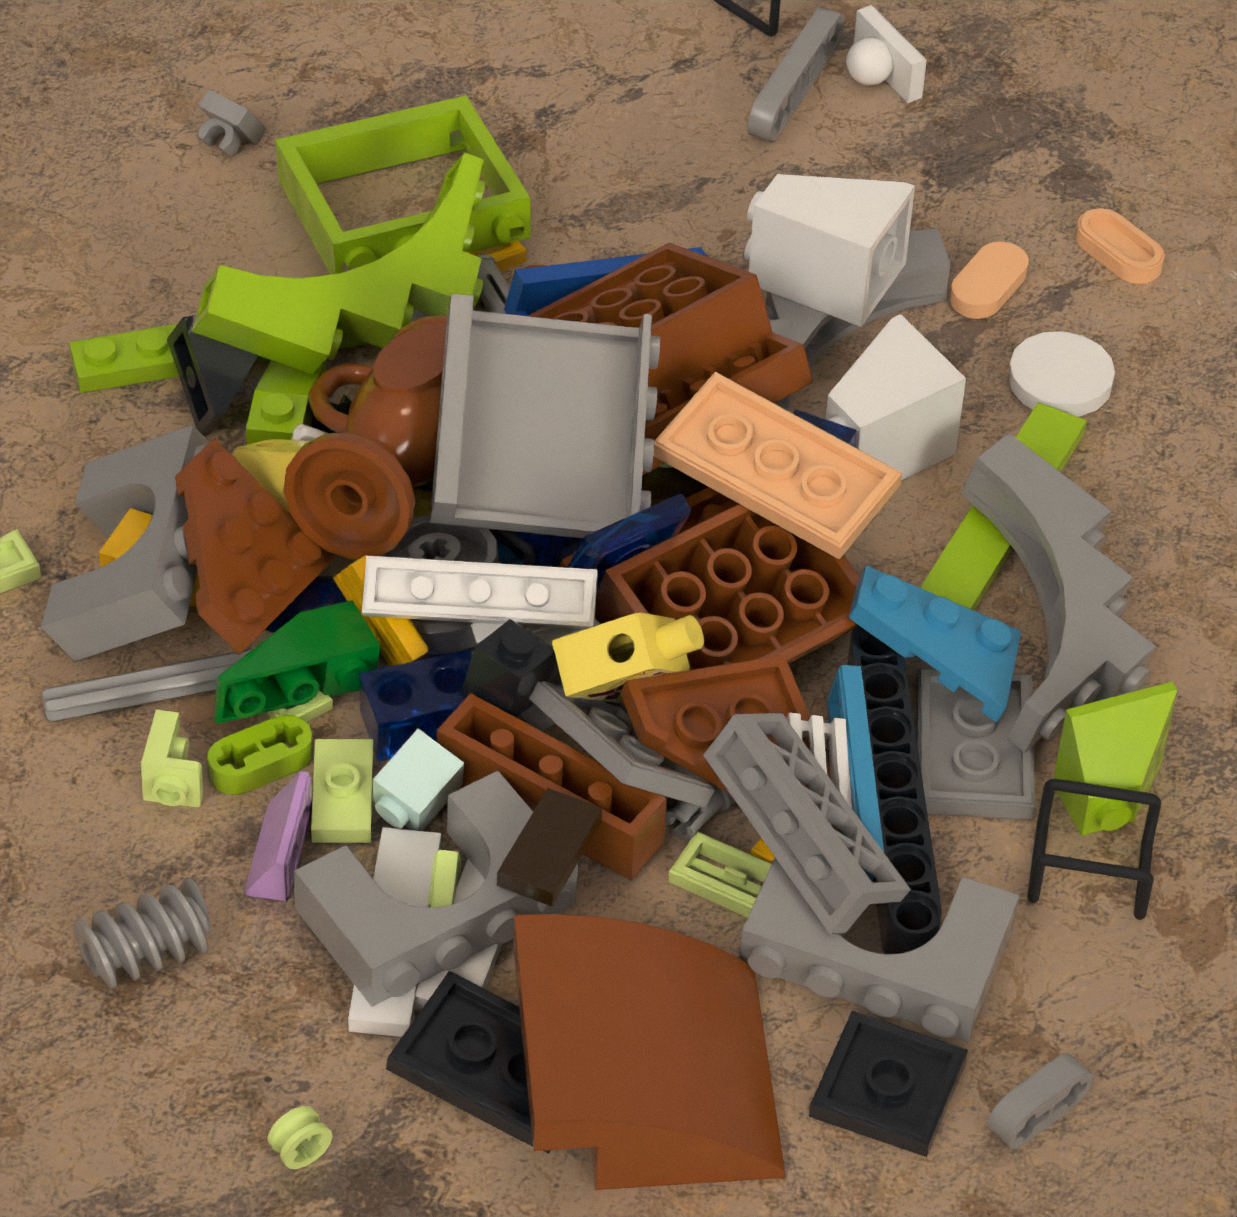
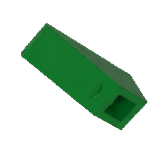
(307, 655)

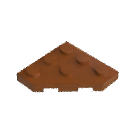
(244, 547)
(689, 709)

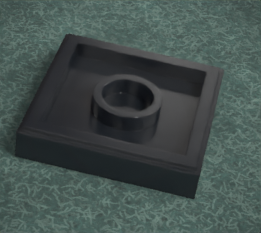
(888, 1083)

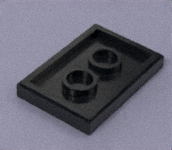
(469, 1054)

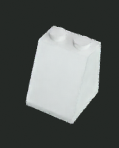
(830, 241)
(901, 400)

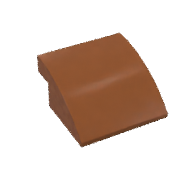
(706, 321)
(743, 582)
(644, 1052)

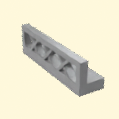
(798, 820)

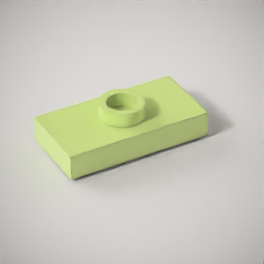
(342, 791)

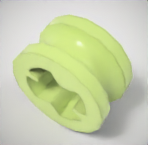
(300, 1137)

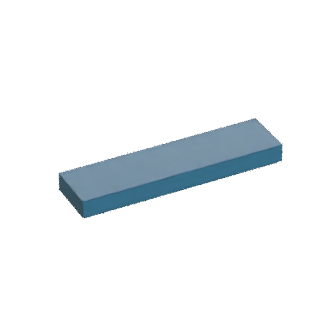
(848, 702)

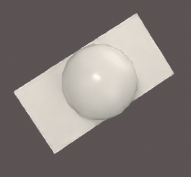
(885, 55)

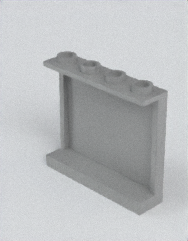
(542, 422)

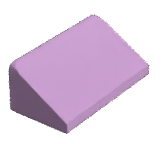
(281, 841)

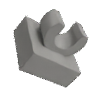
(230, 119)

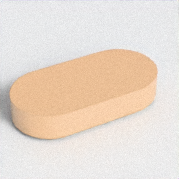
(1120, 246)
(989, 280)

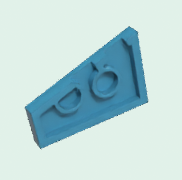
(953, 639)

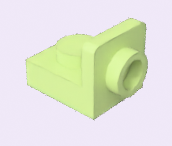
(165, 767)

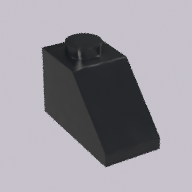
(208, 372)
(509, 667)

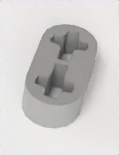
(1040, 1100)

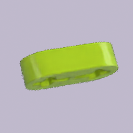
(260, 754)

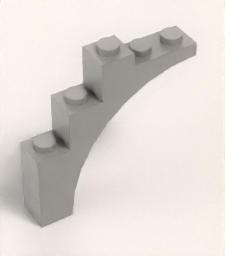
(919, 283)
(1080, 589)

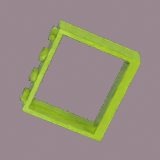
(389, 142)

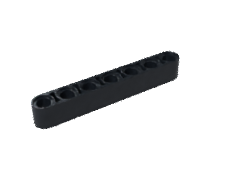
(899, 794)

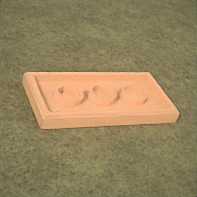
(777, 465)

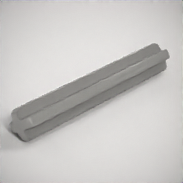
(136, 687)

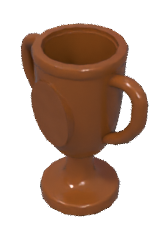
(357, 484)

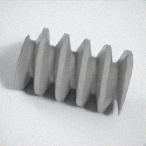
(144, 932)

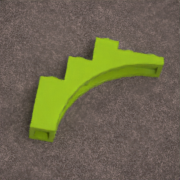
(306, 317)

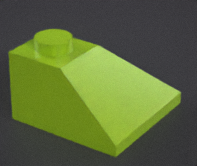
(1115, 746)

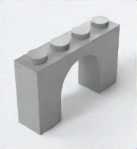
(153, 580)
(396, 945)
(930, 986)

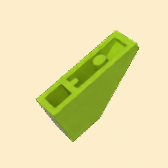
(281, 402)

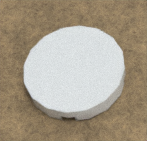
(1061, 372)

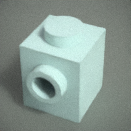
(416, 783)

